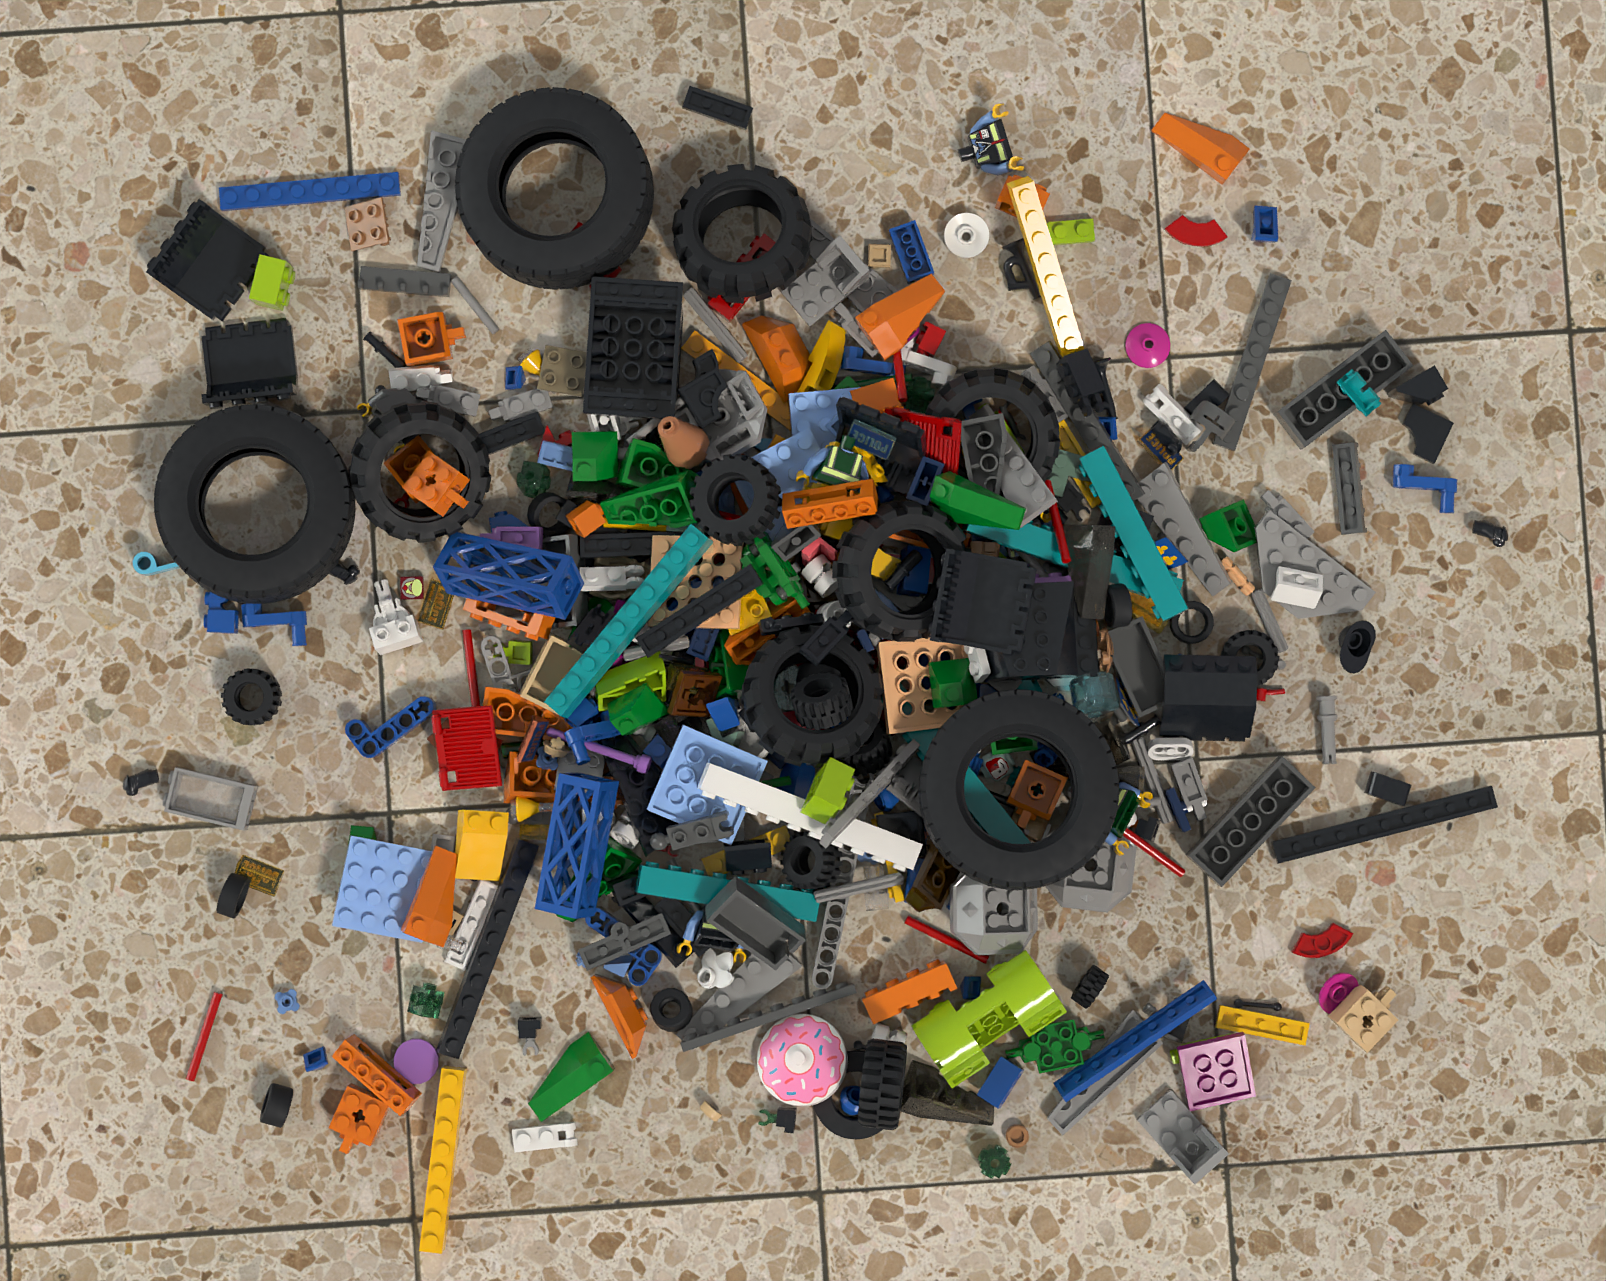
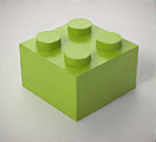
(272, 283)
(828, 791)

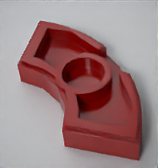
(1196, 233)
(1323, 943)

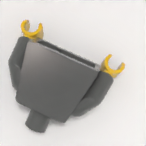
(384, 400)

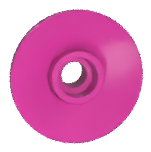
(1144, 356)
(1336, 990)

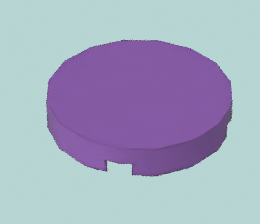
(416, 1060)

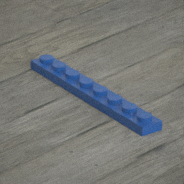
(309, 191)
(1135, 1040)

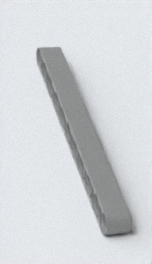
(837, 922)

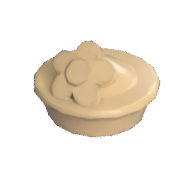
(555, 748)

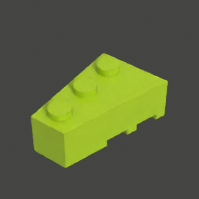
(630, 676)

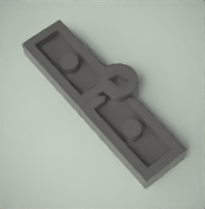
(624, 940)

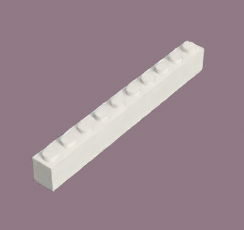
(787, 807)

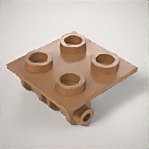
(367, 224)

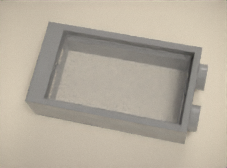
(210, 798)

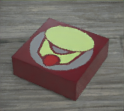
(412, 587)

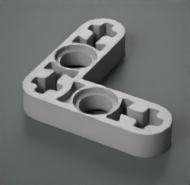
(506, 675)

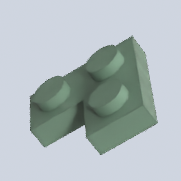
(1065, 466)

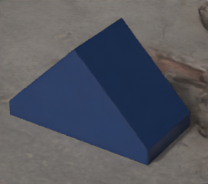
(924, 480)

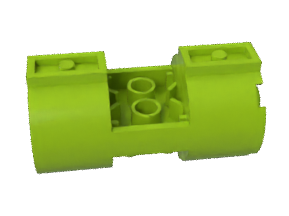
(957, 1037)

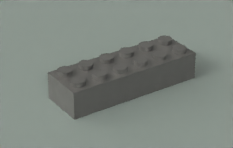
(1324, 401)
(1250, 821)

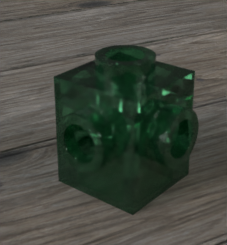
(919, 394)
(533, 479)
(426, 1000)
(990, 1153)

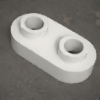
(1170, 748)

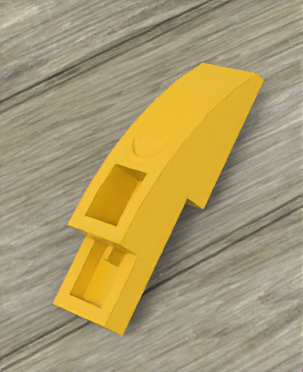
(825, 359)

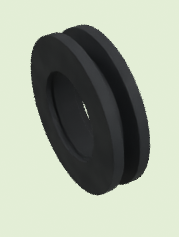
(834, 1119)

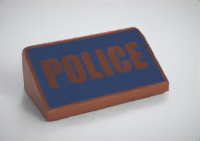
(532, 739)

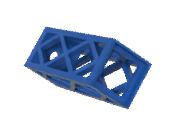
(562, 586)
(593, 845)

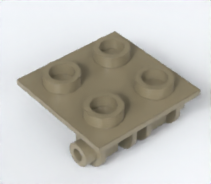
(563, 371)

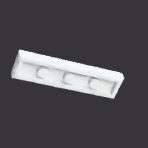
(473, 923)

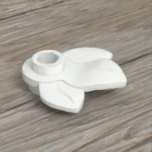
(718, 969)

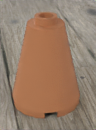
(683, 442)

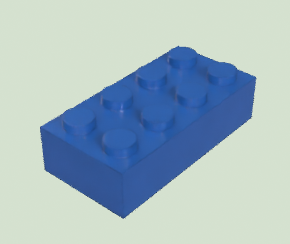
(911, 251)

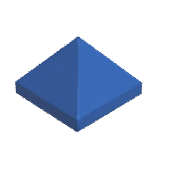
(514, 378)
(1110, 425)
(971, 987)
(315, 1059)

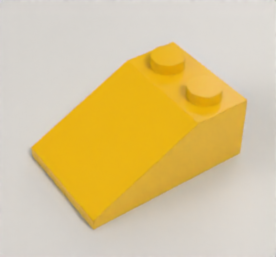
(480, 844)

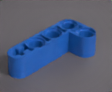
(393, 723)
(640, 953)

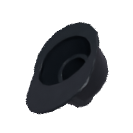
(1356, 645)

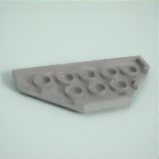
(1285, 547)

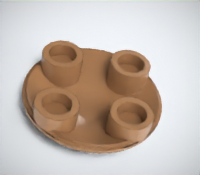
(1105, 644)

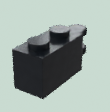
(1082, 381)

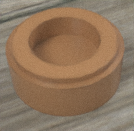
(1017, 1135)

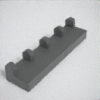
(404, 281)
(1349, 488)

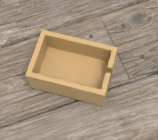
(549, 669)

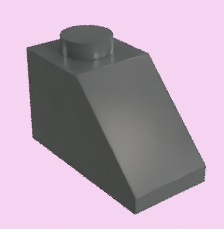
(792, 540)

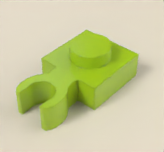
(518, 652)

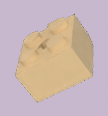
(1373, 1008)

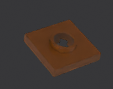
(708, 686)

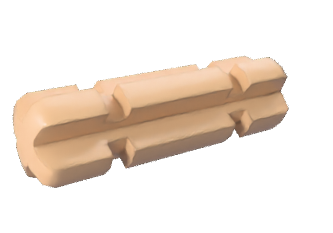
(1237, 576)

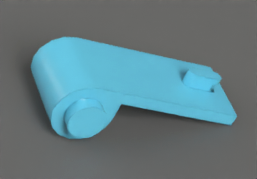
(148, 564)

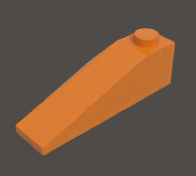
(1205, 147)
(898, 315)
(514, 713)
(529, 781)
(432, 905)

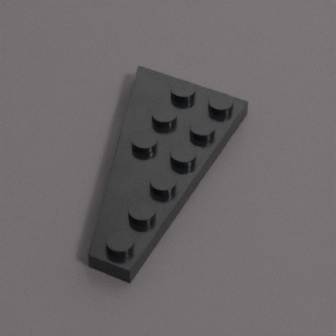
(636, 790)

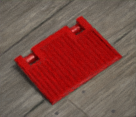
(940, 446)
(467, 747)

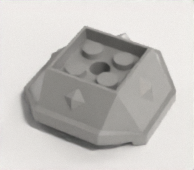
(743, 417)
(1102, 886)
(979, 925)

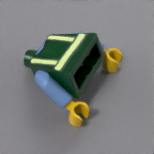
(835, 466)
(1128, 802)

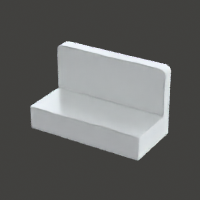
(1297, 587)

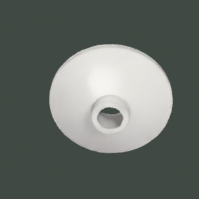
(970, 224)

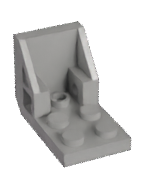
(827, 282)
(1182, 1136)

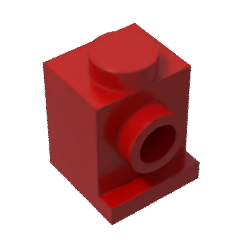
(930, 340)

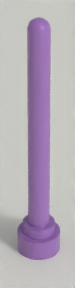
(641, 763)

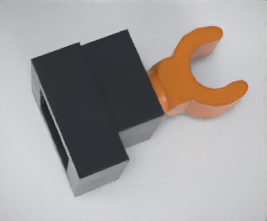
(1147, 829)

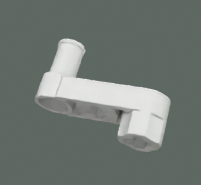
(941, 371)

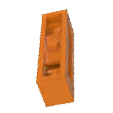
(830, 503)
(538, 625)
(376, 1075)

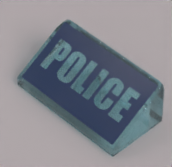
(872, 439)

